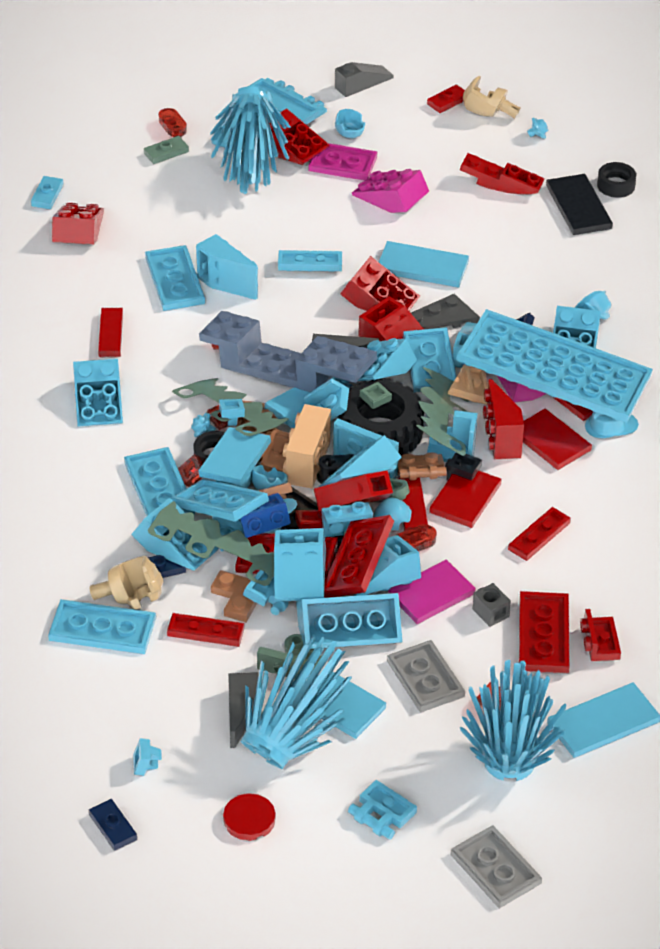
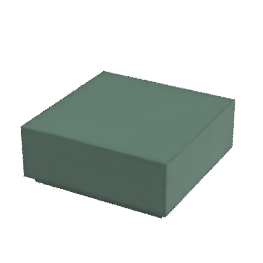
(375, 395)

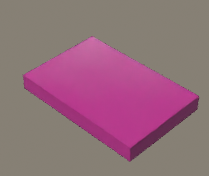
(344, 162)
(434, 592)

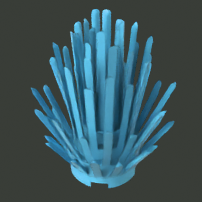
(251, 116)
(279, 727)
(510, 728)

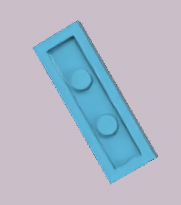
(309, 260)

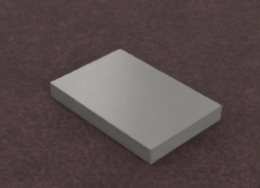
(425, 676)
(496, 866)

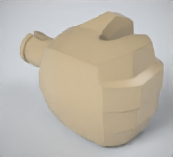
(490, 104)
(130, 582)

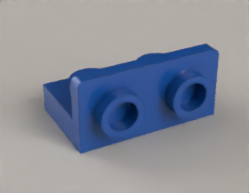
(266, 517)

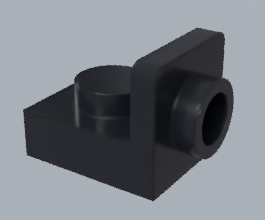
(464, 466)

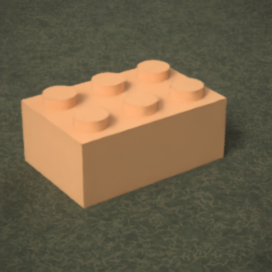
(306, 445)

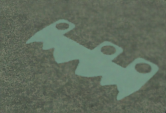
(253, 410)
(439, 410)
(208, 533)

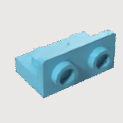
(331, 396)
(337, 518)

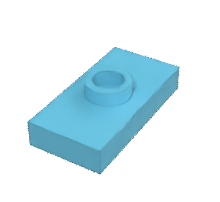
(47, 192)

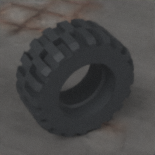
(402, 410)

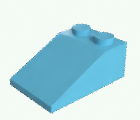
(372, 458)

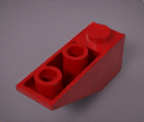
(362, 488)

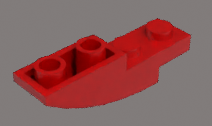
(507, 179)

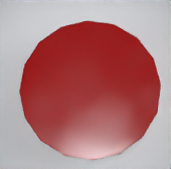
(249, 816)

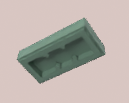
(166, 150)
(274, 660)

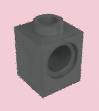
(491, 604)

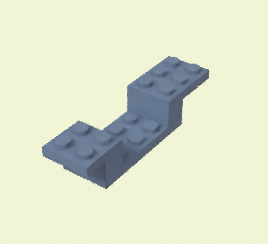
(245, 353)

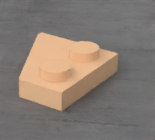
(470, 384)

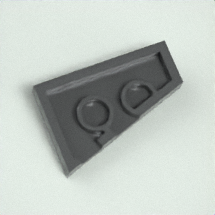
(445, 312)

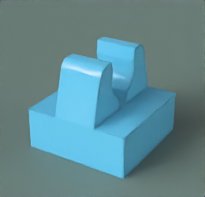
(232, 410)
(145, 757)

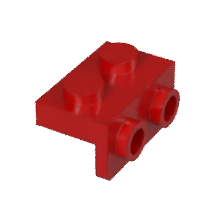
(600, 637)

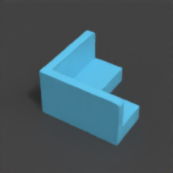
(463, 429)

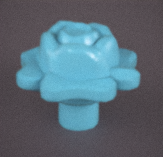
(538, 128)
(201, 424)

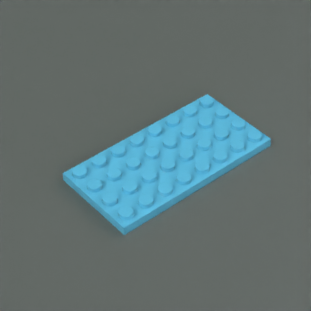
(555, 365)

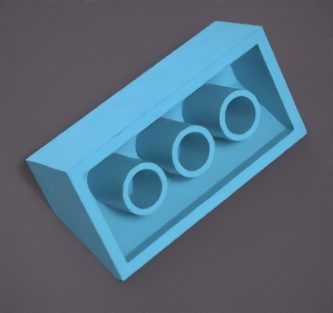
(350, 620)

